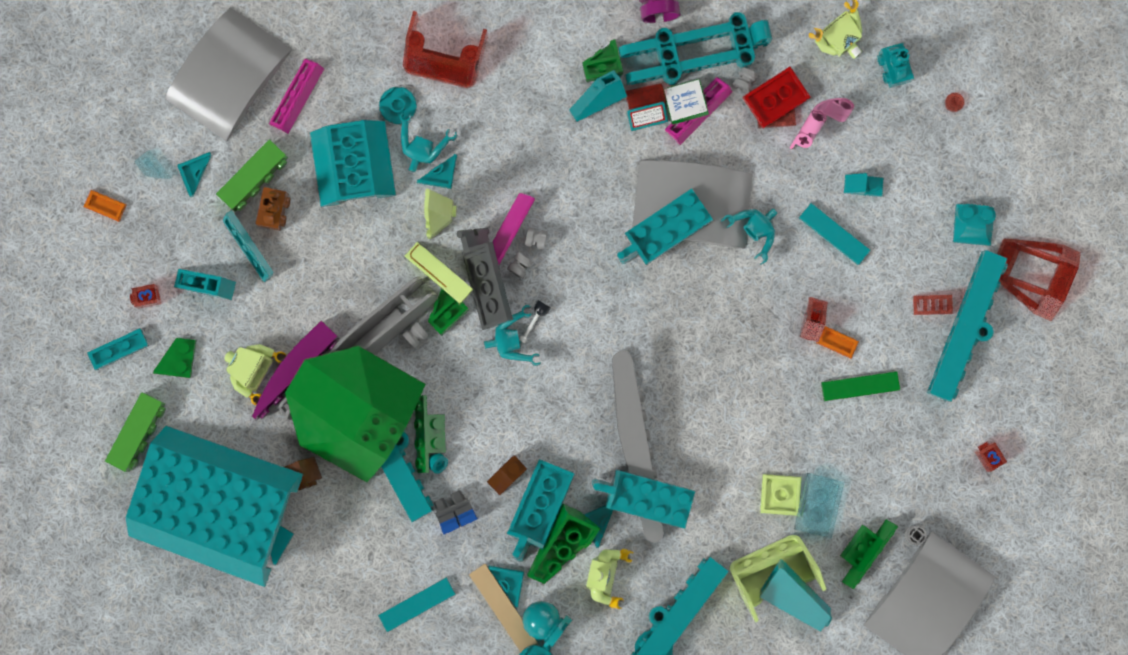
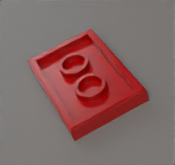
(776, 97)

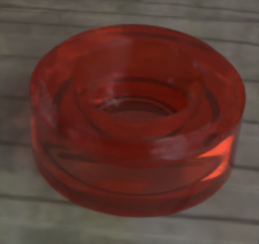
(954, 102)

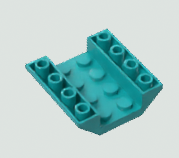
(352, 162)

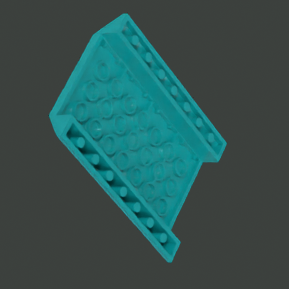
(210, 504)

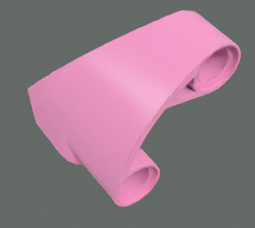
(835, 108)

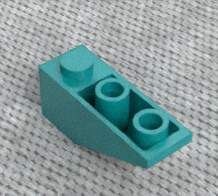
(601, 94)

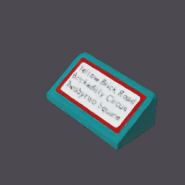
(647, 116)

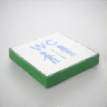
(686, 101)

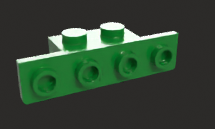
(429, 435)
(864, 549)

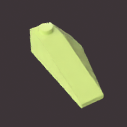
(438, 212)

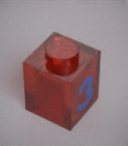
(145, 296)
(990, 456)

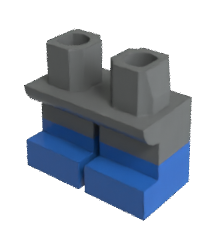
(446, 514)

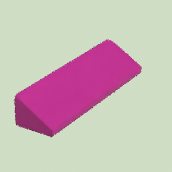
(297, 96)
(713, 100)
(511, 225)

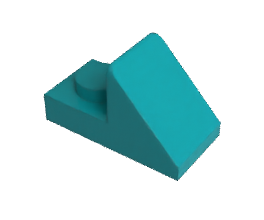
(863, 185)

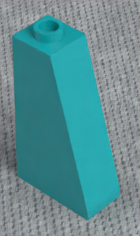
(795, 597)

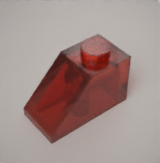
(814, 319)

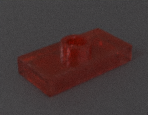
(645, 96)

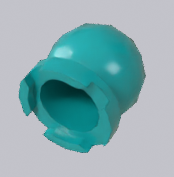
(544, 623)

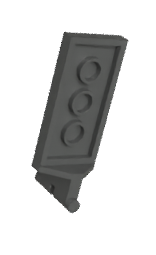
(485, 278)

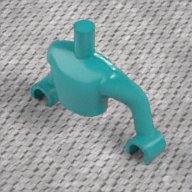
(420, 148)
(757, 227)
(508, 340)

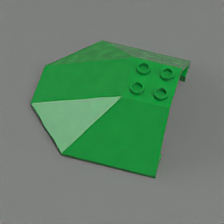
(352, 408)

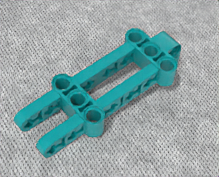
(754, 36)

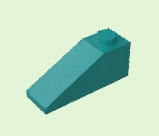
(205, 284)

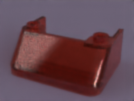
(439, 66)

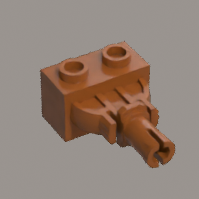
(272, 209)

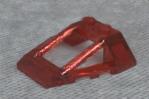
(1061, 281)

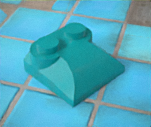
(973, 224)

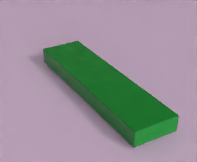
(860, 386)

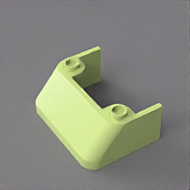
(754, 569)

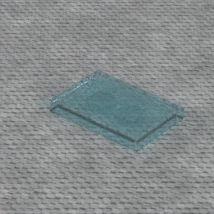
(819, 505)

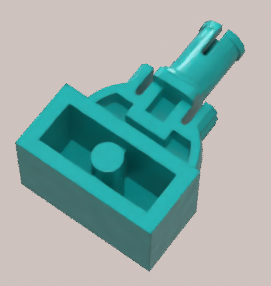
(895, 65)

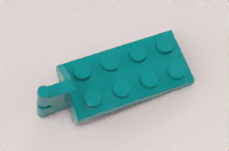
(666, 228)
(647, 498)
(539, 507)

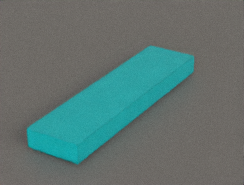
(834, 234)
(248, 246)
(416, 604)

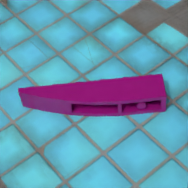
(312, 345)

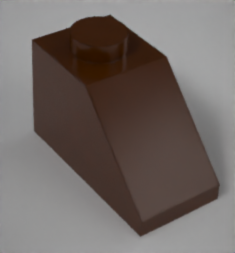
(507, 475)

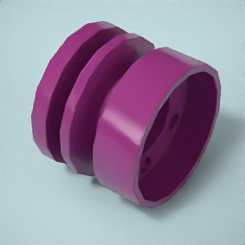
(669, 8)

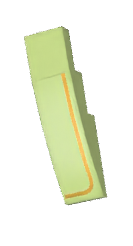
(438, 273)

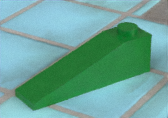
(568, 536)

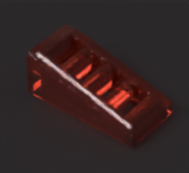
(933, 312)

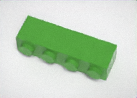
(252, 176)
(135, 432)

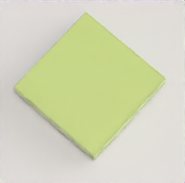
(780, 494)

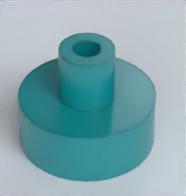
(437, 463)

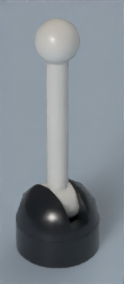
(540, 309)

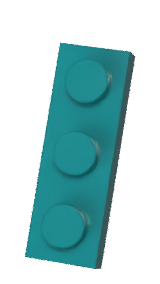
(117, 349)

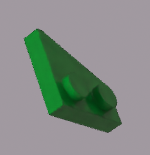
(603, 62)
(446, 312)
(178, 359)

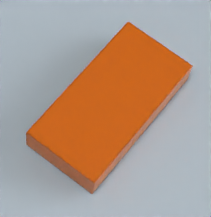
(105, 205)
(838, 342)

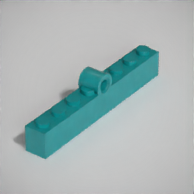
(967, 326)
(405, 484)
(684, 609)

